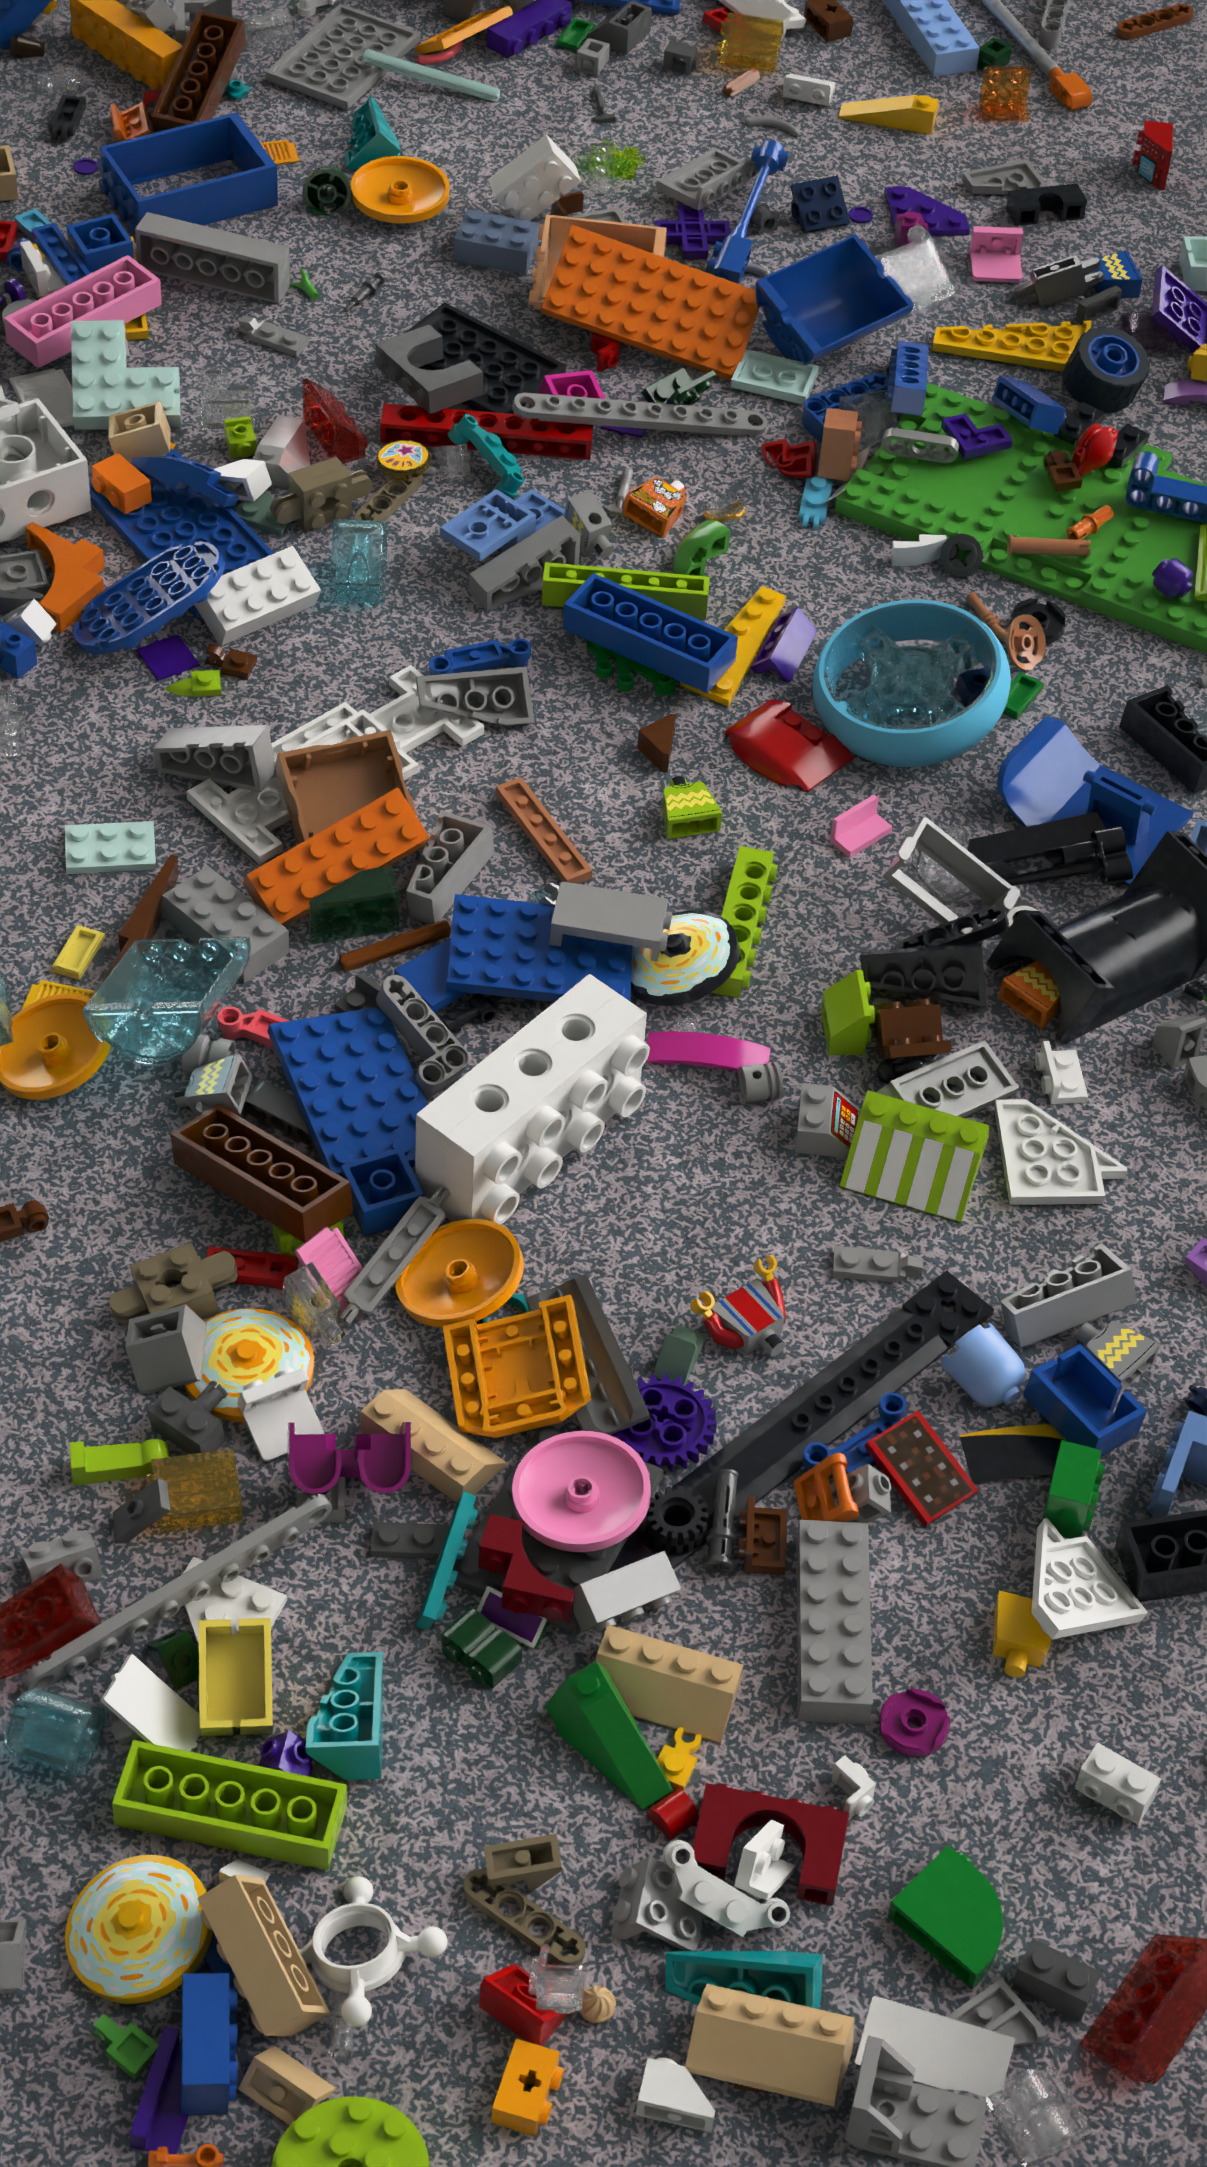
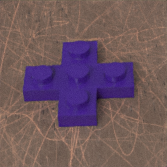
(694, 232)

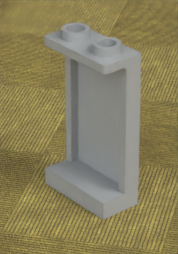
(610, 917)

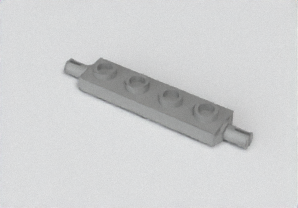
(394, 1255)

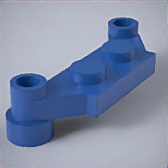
(481, 657)
(891, 1411)

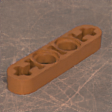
(1136, 28)

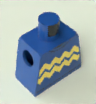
(1119, 271)

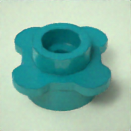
(236, 90)

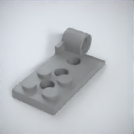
(956, 1070)

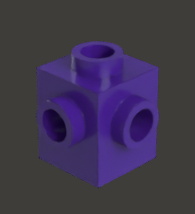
(286, 1753)

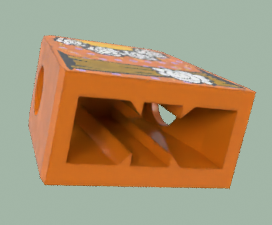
(655, 505)

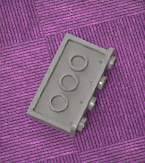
(707, 178)

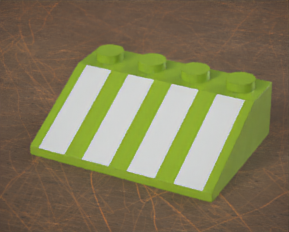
(914, 1156)

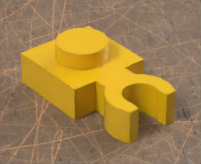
(677, 1761)

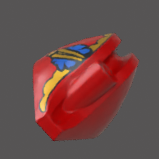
(1094, 448)

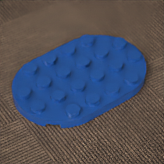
(148, 598)

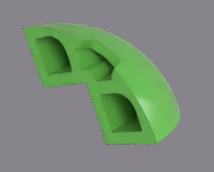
(699, 545)

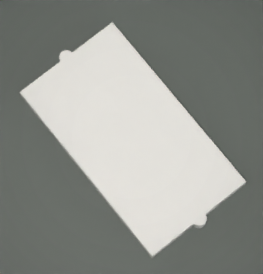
(151, 1707)

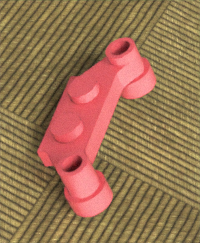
(250, 1026)

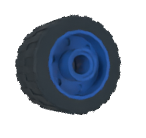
(1106, 369)

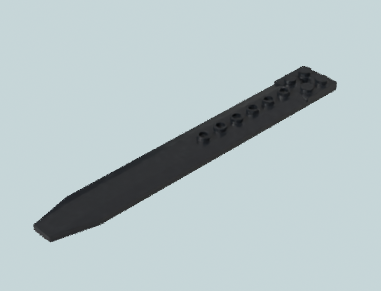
(826, 1405)

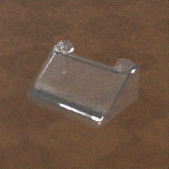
(919, 270)

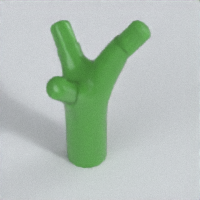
(306, 286)

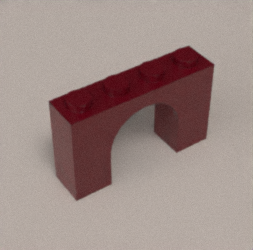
(816, 1829)

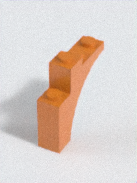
(74, 574)

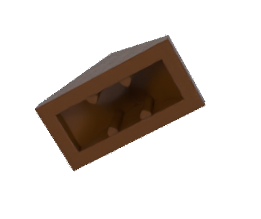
(657, 740)

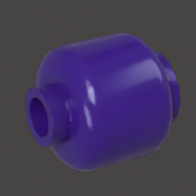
(1172, 578)

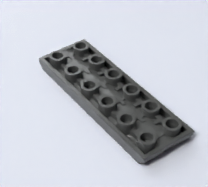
(613, 1391)

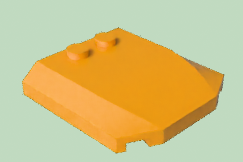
(517, 1370)

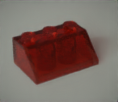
(332, 424)

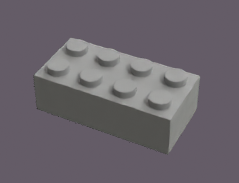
(214, 908)

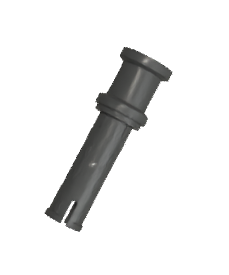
(721, 1535)

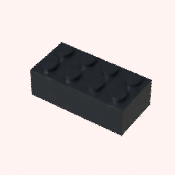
(1165, 1555)

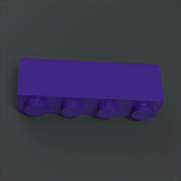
(528, 26)

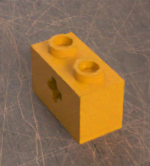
(524, 2109)

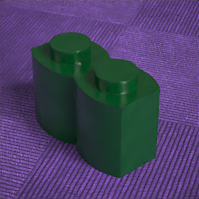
(481, 1648)

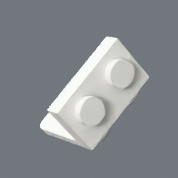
(273, 1404)

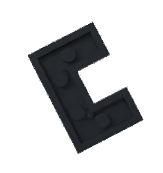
(1129, 439)

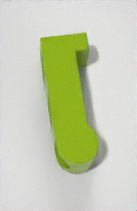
(114, 1461)

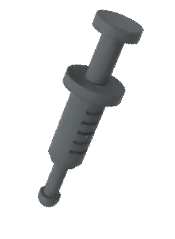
(368, 288)

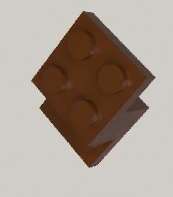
(909, 1029)

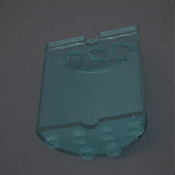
(165, 995)

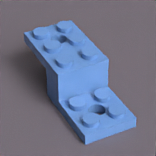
(499, 522)
(1184, 1459)

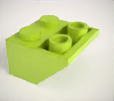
(847, 1015)

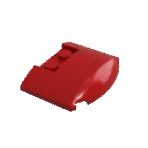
(786, 746)

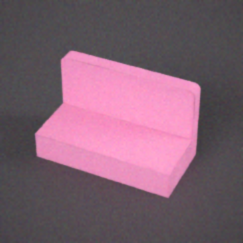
(859, 827)

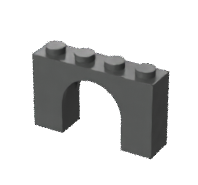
(431, 389)

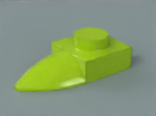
(198, 685)

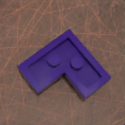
(975, 441)

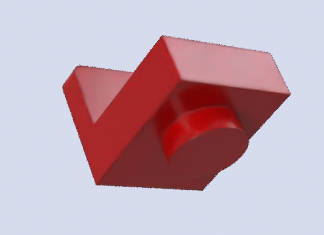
(606, 351)

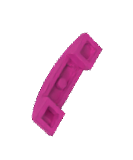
(704, 1050)

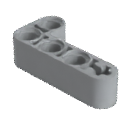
(398, 1001)

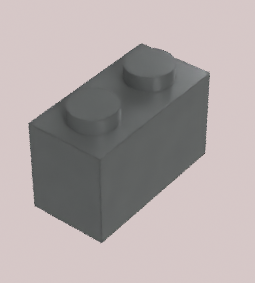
(1056, 1979)

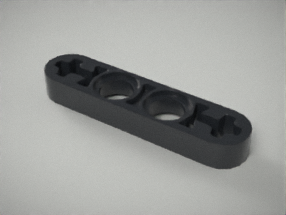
(951, 929)

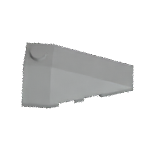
(284, 449)
(485, 695)

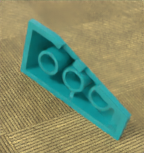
(371, 136)
(349, 1724)
(770, 1974)

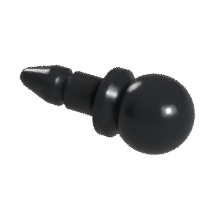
(892, 1069)

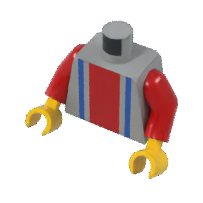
(747, 1316)

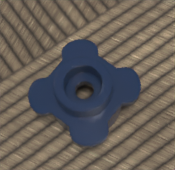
(1197, 1399)

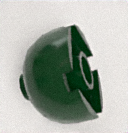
(315, 193)

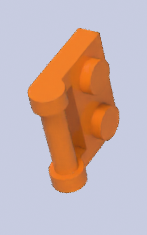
(815, 1492)

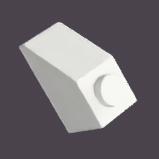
(245, 478)
(31, 621)
(673, 2096)

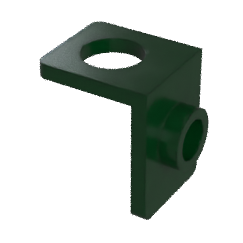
(178, 1657)

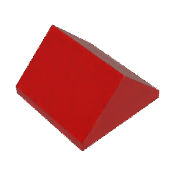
(508, 2000)

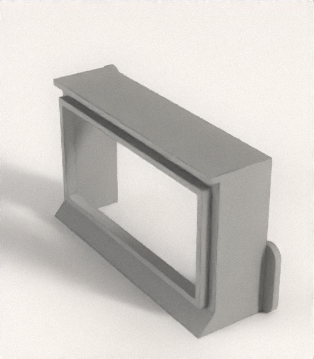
(957, 862)

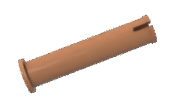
(1048, 546)

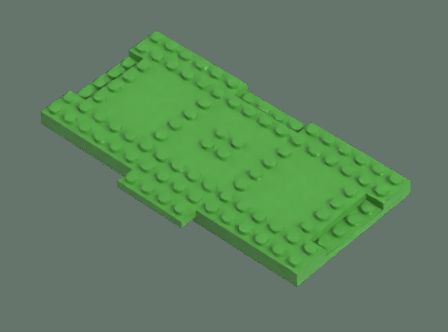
(1014, 496)

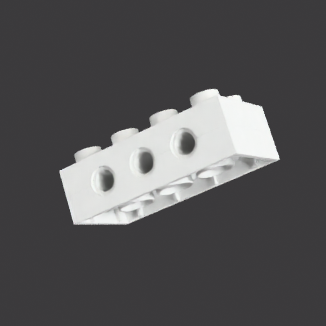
(40, 472)
(533, 1103)

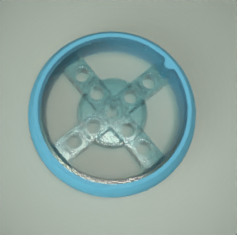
(911, 682)

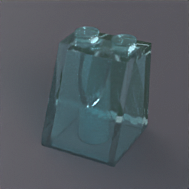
(359, 562)

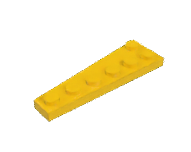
(752, 628)

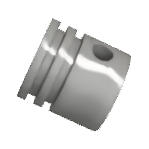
(760, 1082)

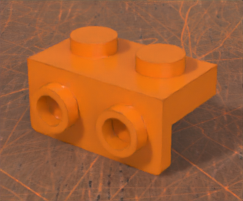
(130, 123)

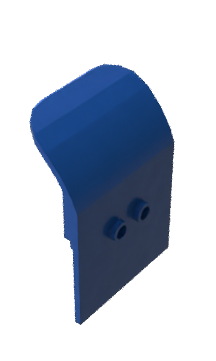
(1057, 779)

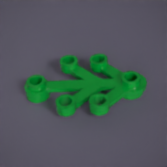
(662, 685)

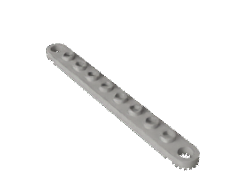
(639, 414)
(169, 1598)

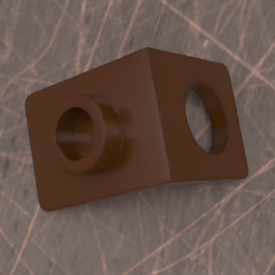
(568, 204)

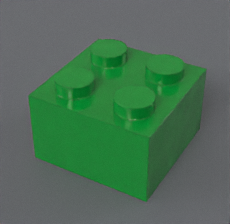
(1074, 1489)

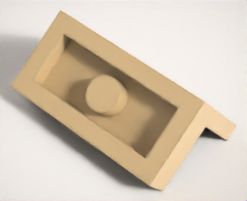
(283, 2085)

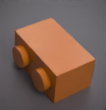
(121, 483)

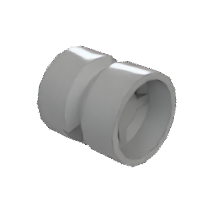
(206, 1051)

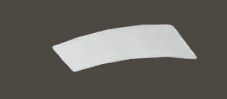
(862, 455)

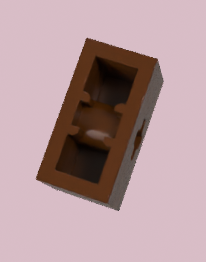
(828, 19)

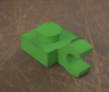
(128, 2048)

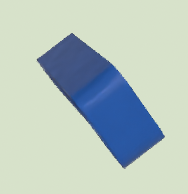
(816, 406)
(1164, 494)

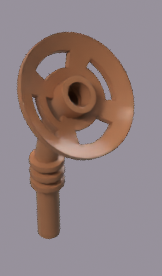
(1018, 641)

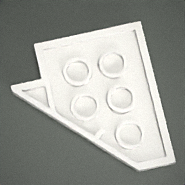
(1048, 1160)
(1077, 1587)

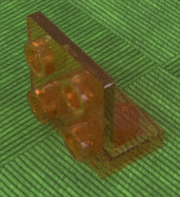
(1005, 93)

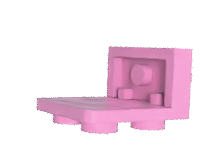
(996, 254)

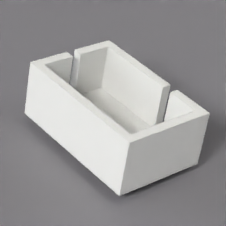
(534, 179)

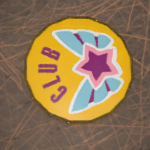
(403, 459)

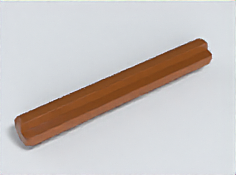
(395, 945)

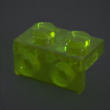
(626, 161)

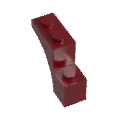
(523, 1586)

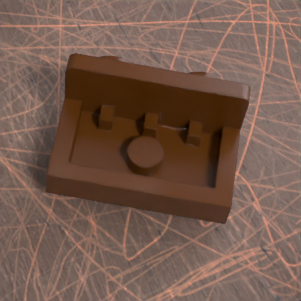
(764, 1539)

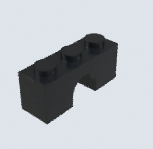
(1064, 200)

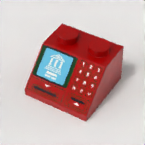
(1154, 152)

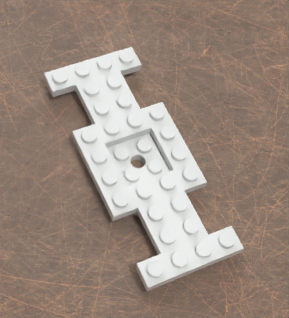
(252, 815)

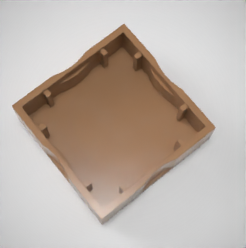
(338, 779)

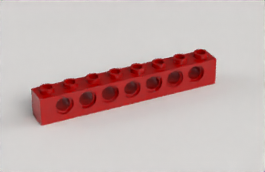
(516, 434)

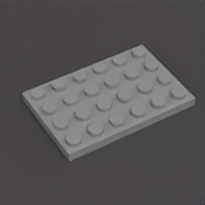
(330, 56)

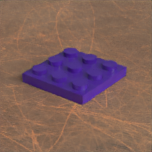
(1179, 309)

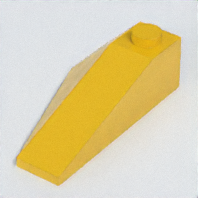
(903, 112)

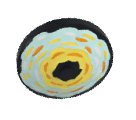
(696, 961)

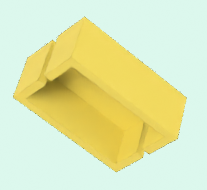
(235, 1677)

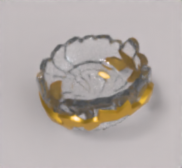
(724, 509)

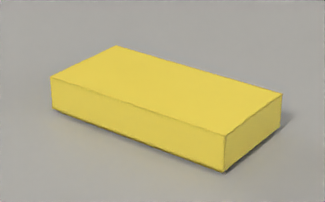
(78, 952)

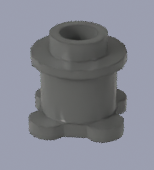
(764, 219)

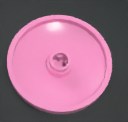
(581, 1491)

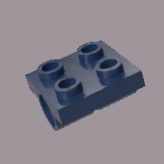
(819, 204)

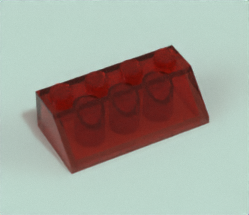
(1153, 2009)

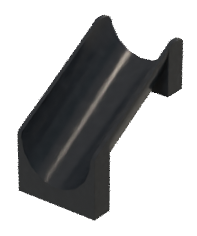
(1126, 947)

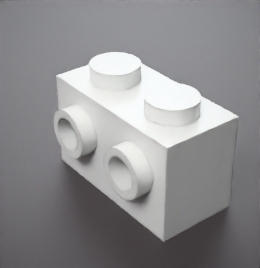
(1117, 1783)

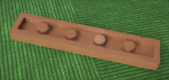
(543, 831)

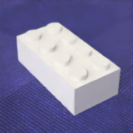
(258, 595)

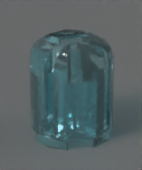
(55, 1732)

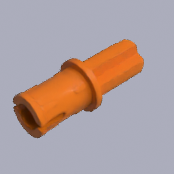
(1090, 523)

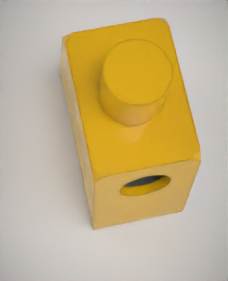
(1018, 1634)

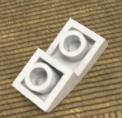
(915, 553)

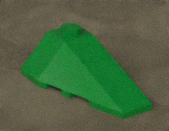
(602, 1730)

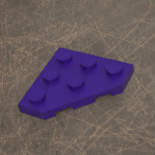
(940, 218)

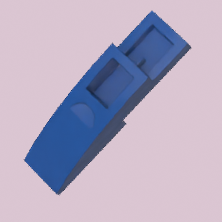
(183, 474)

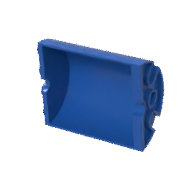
(829, 301)

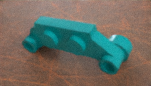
(492, 450)

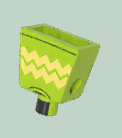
(689, 809)

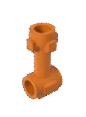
(206, 2156)

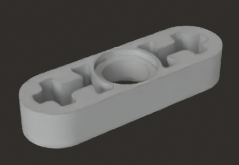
(911, 451)

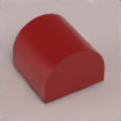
(674, 1814)

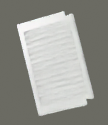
(51, 388)

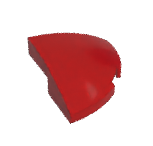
(792, 460)

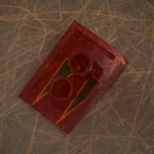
(43, 1620)

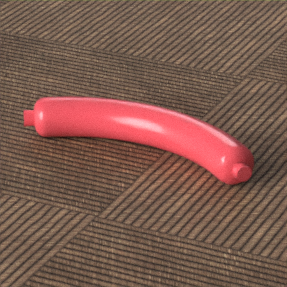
(439, 57)

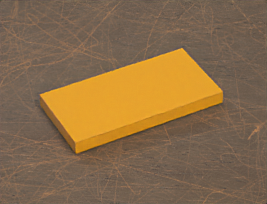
(463, 30)

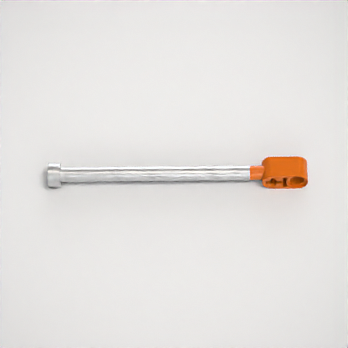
(1066, 87)

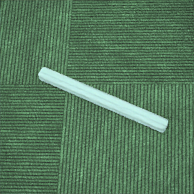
(431, 75)

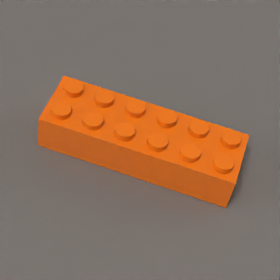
(362, 841)

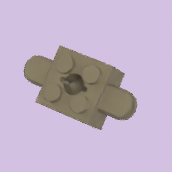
(320, 494)
(193, 1287)

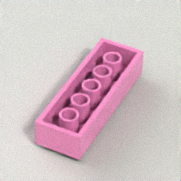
(111, 293)

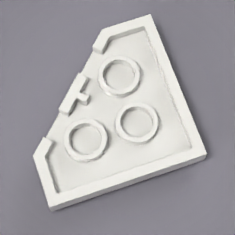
(234, 1601)

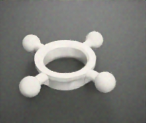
(374, 1973)

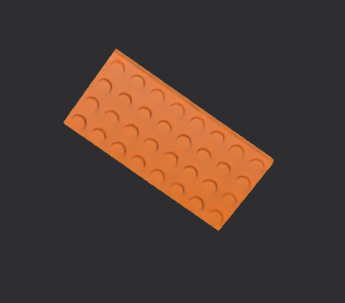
(651, 302)

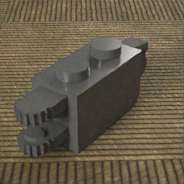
(1059, 281)

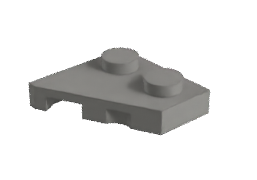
(1002, 2012)

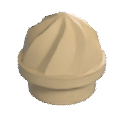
(598, 2004)

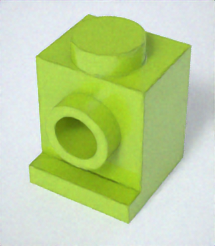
(240, 437)

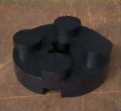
(1050, 614)

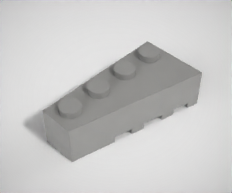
(522, 566)
(223, 753)
(448, 865)
(1069, 1297)

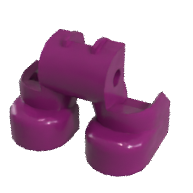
(377, 1459)

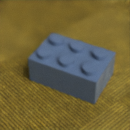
(496, 241)

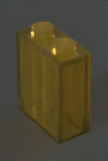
(750, 42)
(200, 1490)

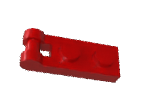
(257, 1267)

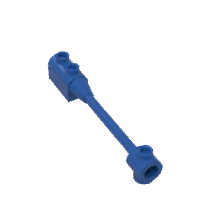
(735, 250)

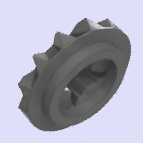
(950, 551)

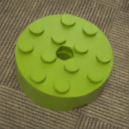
(351, 2134)

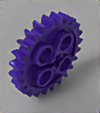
(666, 1424)

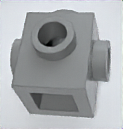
(870, 1492)

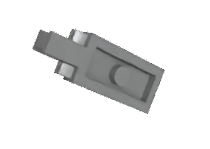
(273, 336)
(875, 1264)

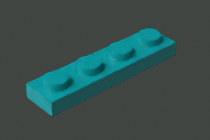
(452, 1549)

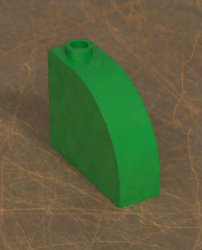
(952, 1915)

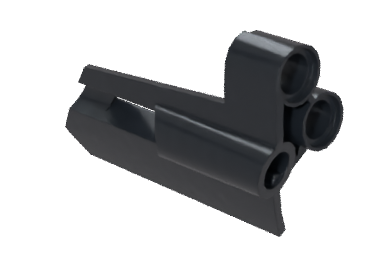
(1072, 844)

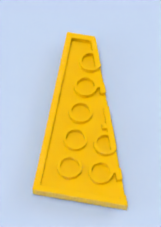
(1017, 344)

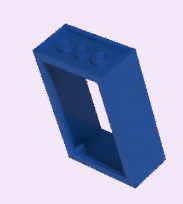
(184, 150)

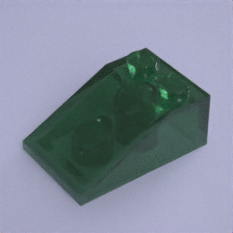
(356, 907)

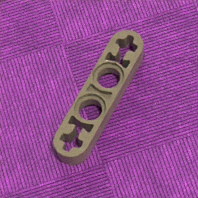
(389, 500)
(527, 1915)

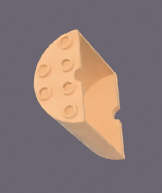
(555, 233)

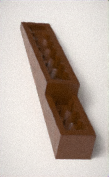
(149, 911)

